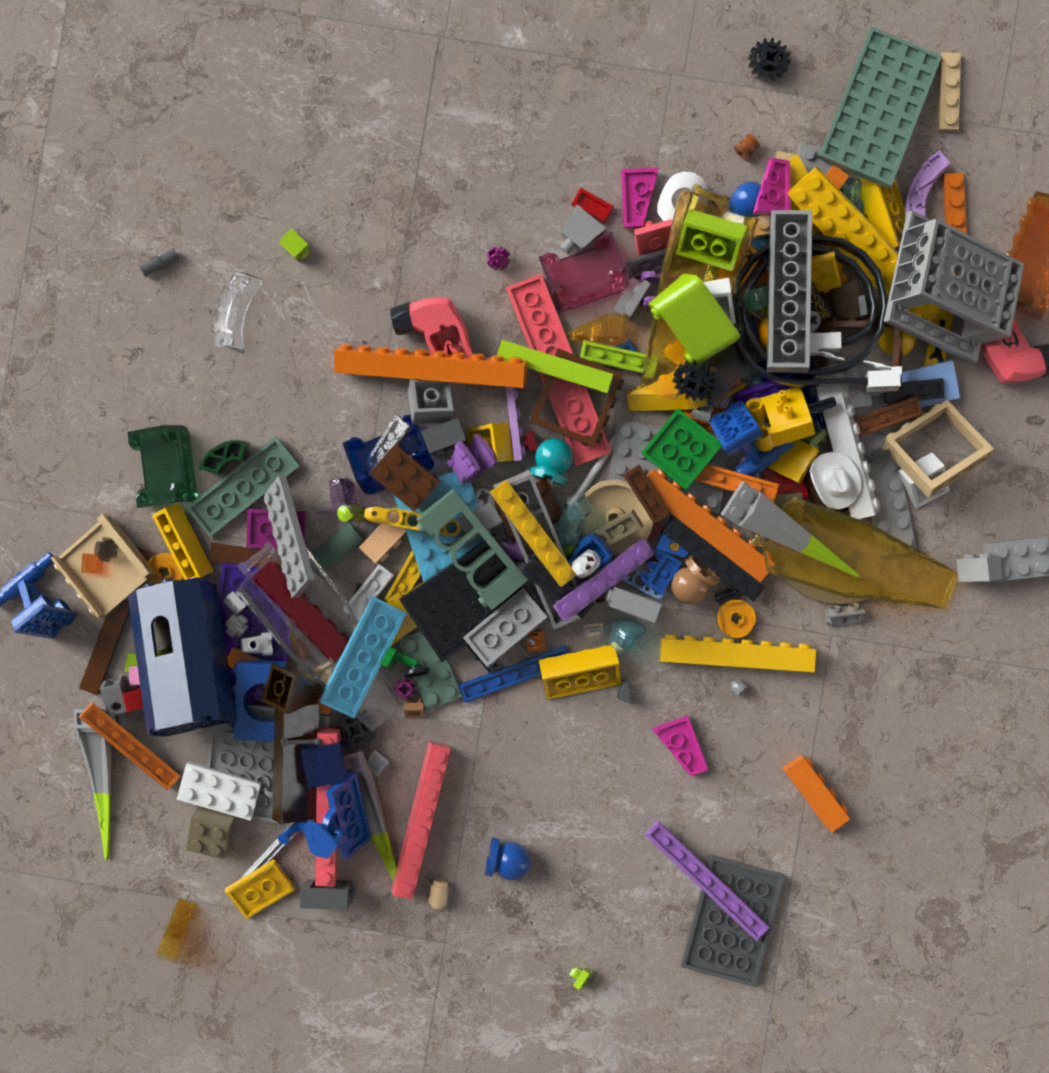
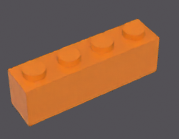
(816, 794)

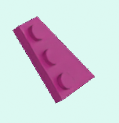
(774, 188)
(636, 194)

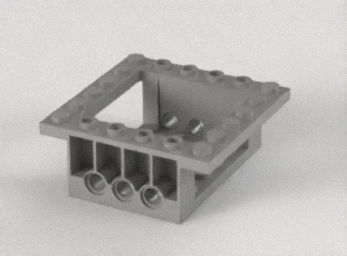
(927, 275)

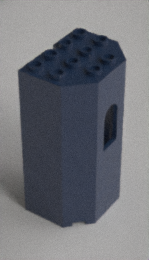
(193, 682)

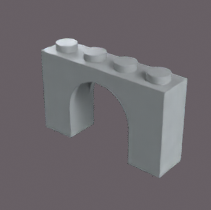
(632, 603)

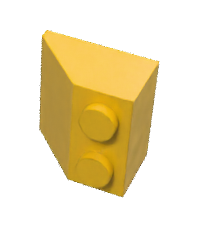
(498, 438)

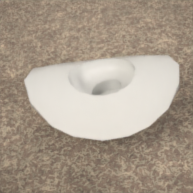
(671, 192)
(836, 479)

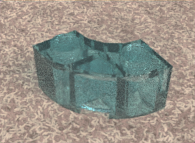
(572, 522)

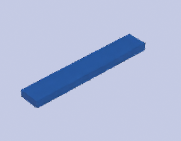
(506, 676)

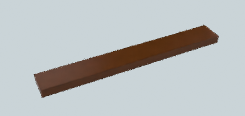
(107, 644)

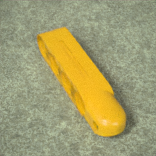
(382, 518)

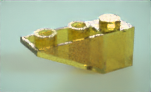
(606, 327)
(176, 931)

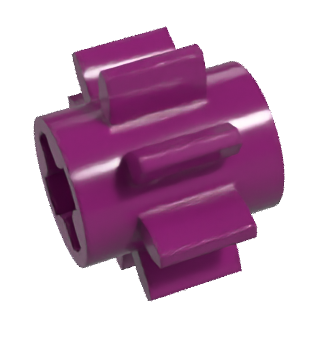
(498, 258)
(401, 691)

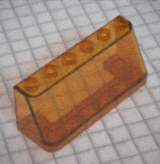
(1032, 249)

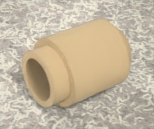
(438, 893)

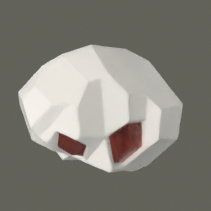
(586, 563)

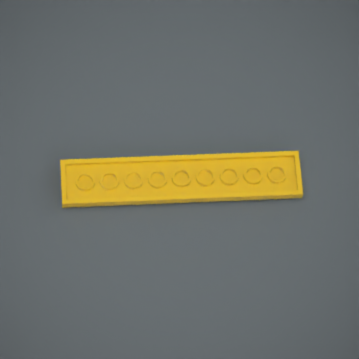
(840, 218)

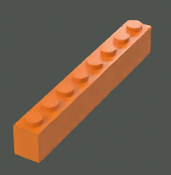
(709, 527)

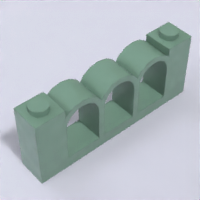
(500, 586)

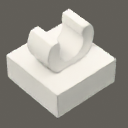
(234, 603)

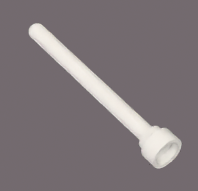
(591, 475)

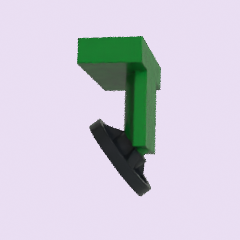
(391, 658)

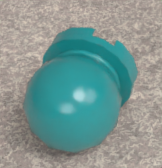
(553, 460)

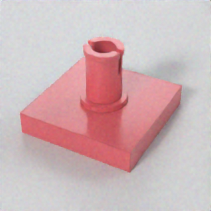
(652, 236)

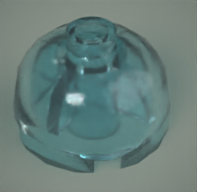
(624, 634)

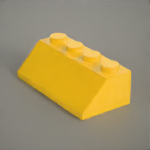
(884, 210)
(580, 672)

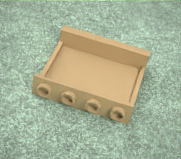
(119, 576)

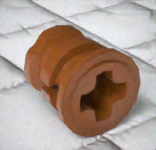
(746, 146)

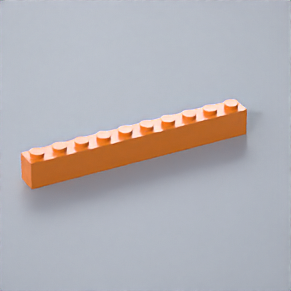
(431, 366)

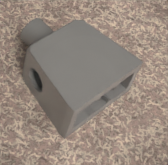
(580, 231)
(112, 692)

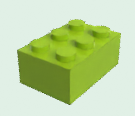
(711, 239)

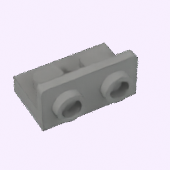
(631, 297)

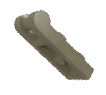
(619, 527)

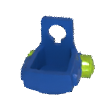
(591, 542)

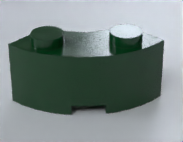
(223, 455)

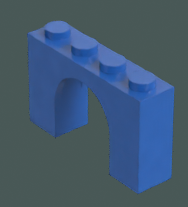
(248, 724)

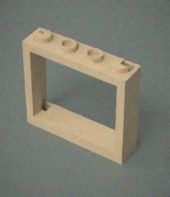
(928, 486)

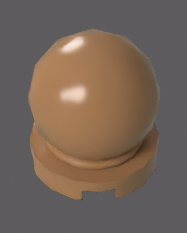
(692, 582)

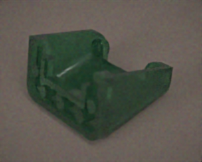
(165, 465)

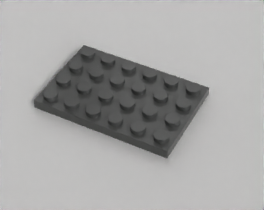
(716, 940)

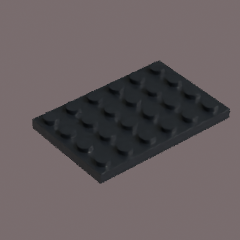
(447, 604)

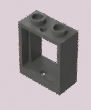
(327, 896)

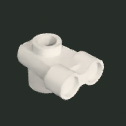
(262, 644)

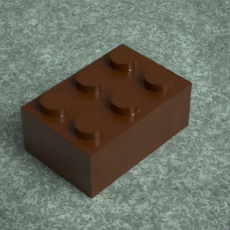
(405, 476)

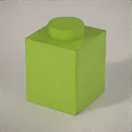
(295, 245)

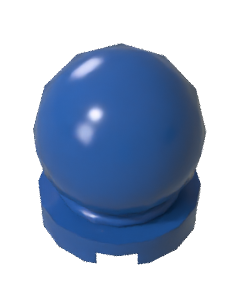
(744, 199)
(508, 860)

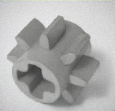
(236, 625)

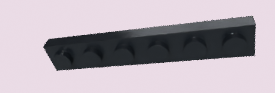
(713, 559)

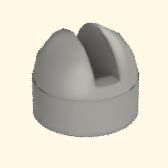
(738, 686)

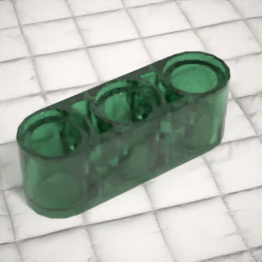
(756, 298)

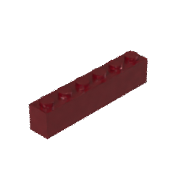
(301, 612)

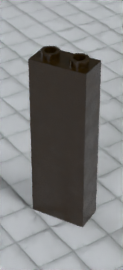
(291, 794)

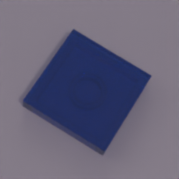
(324, 765)

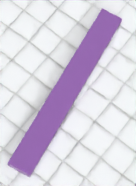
(707, 880)

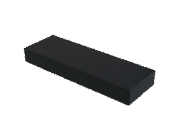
(922, 389)

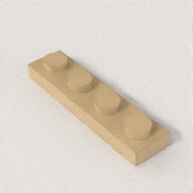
(949, 92)

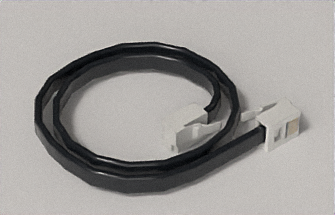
(827, 343)

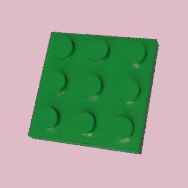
(682, 449)

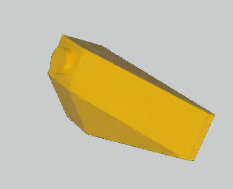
(647, 401)

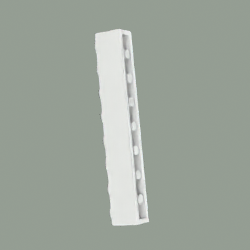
(845, 440)

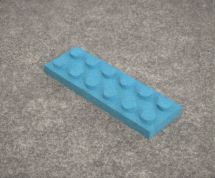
(362, 657)

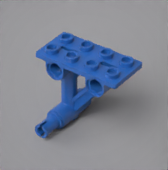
(737, 431)
(40, 615)

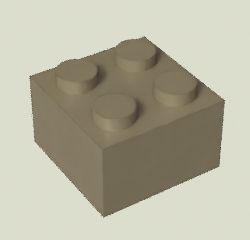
(210, 832)

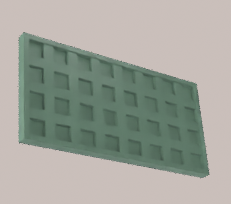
(880, 107)

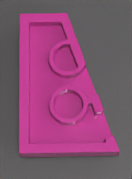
(683, 744)

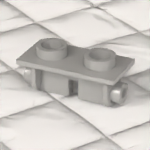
(853, 612)

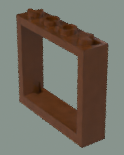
(855, 323)
(603, 419)

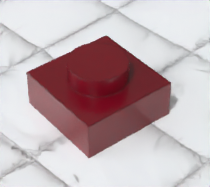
(530, 441)

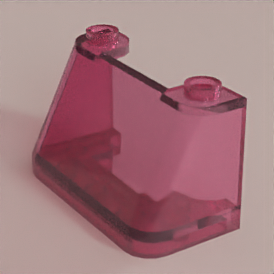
(585, 275)

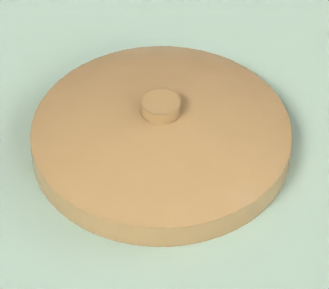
(609, 501)

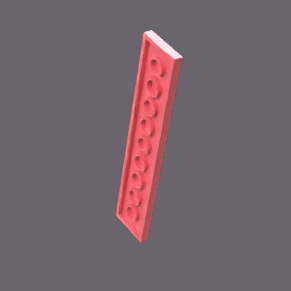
(545, 334)

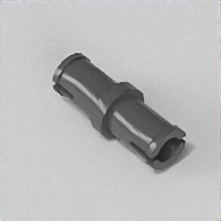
(159, 262)

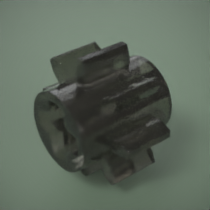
(106, 549)

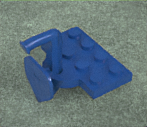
(342, 826)

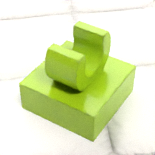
(581, 977)

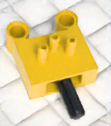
(787, 416)

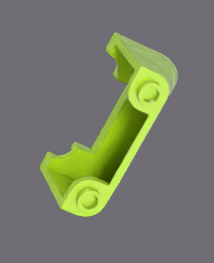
(694, 318)

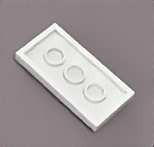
(219, 790)

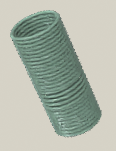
(338, 546)

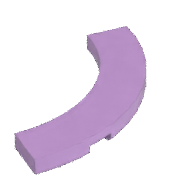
(923, 182)

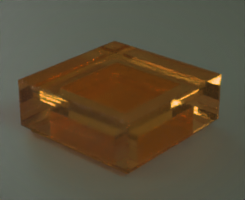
(91, 564)

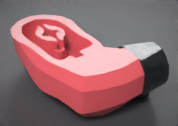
(438, 321)

